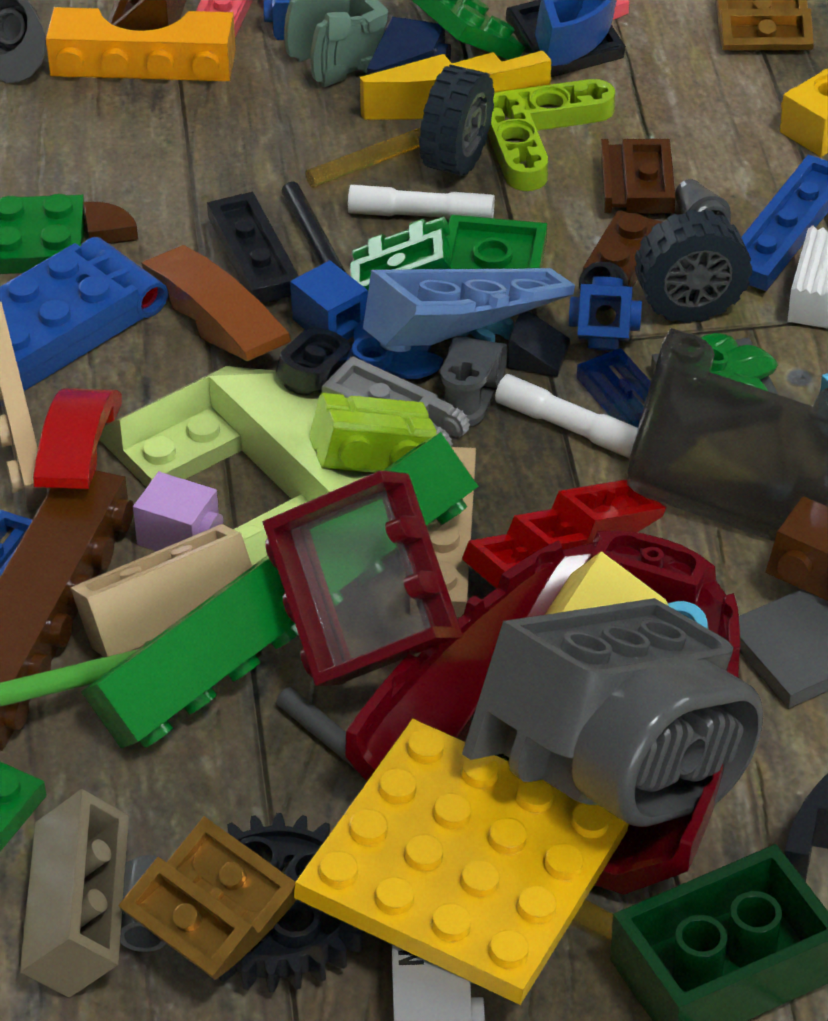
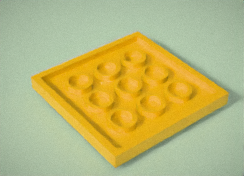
(461, 861)

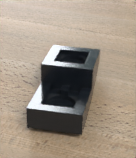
(809, 828)

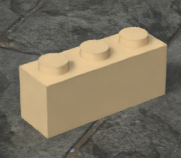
(157, 590)

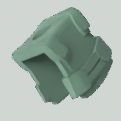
(335, 35)

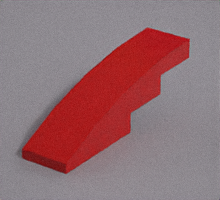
(572, 521)

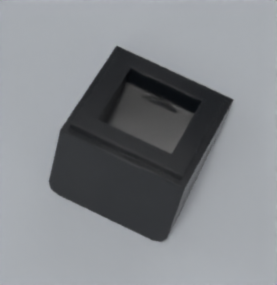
(536, 346)

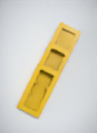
(405, 89)

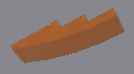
(220, 305)

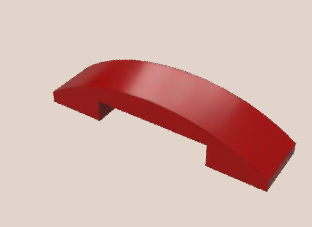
(71, 437)

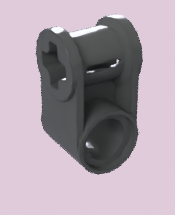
(472, 375)

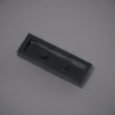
(252, 246)

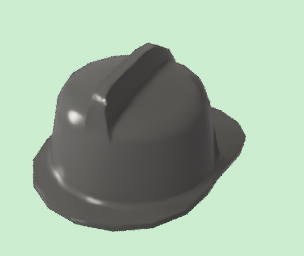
(20, 41)

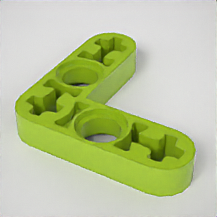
(577, 104)

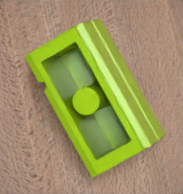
(367, 431)

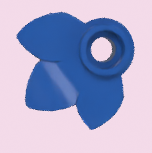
(407, 365)

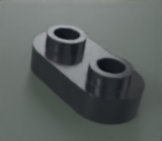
(311, 360)

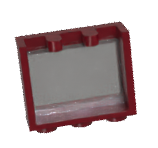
(360, 578)

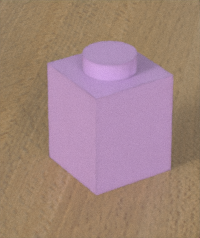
(174, 511)

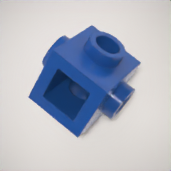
(602, 293)

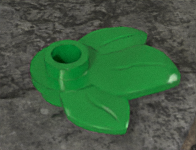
(740, 363)

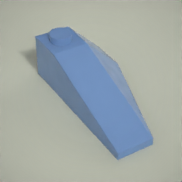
(440, 304)

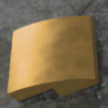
(765, 25)
(210, 899)

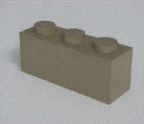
(75, 894)

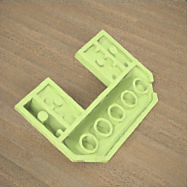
(220, 417)

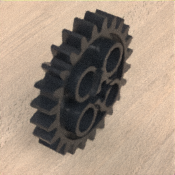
(319, 935)

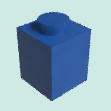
(328, 300)

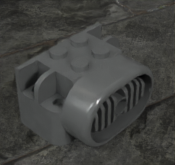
(618, 709)

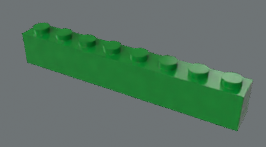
(241, 620)

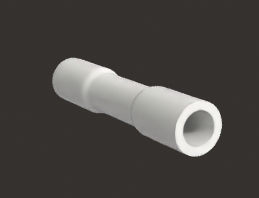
(389, 202)
(541, 404)

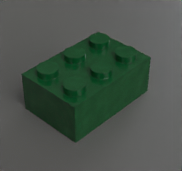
(724, 942)

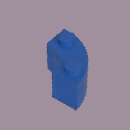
(572, 27)

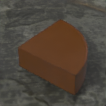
(109, 222)

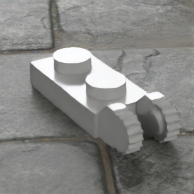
(366, 380)

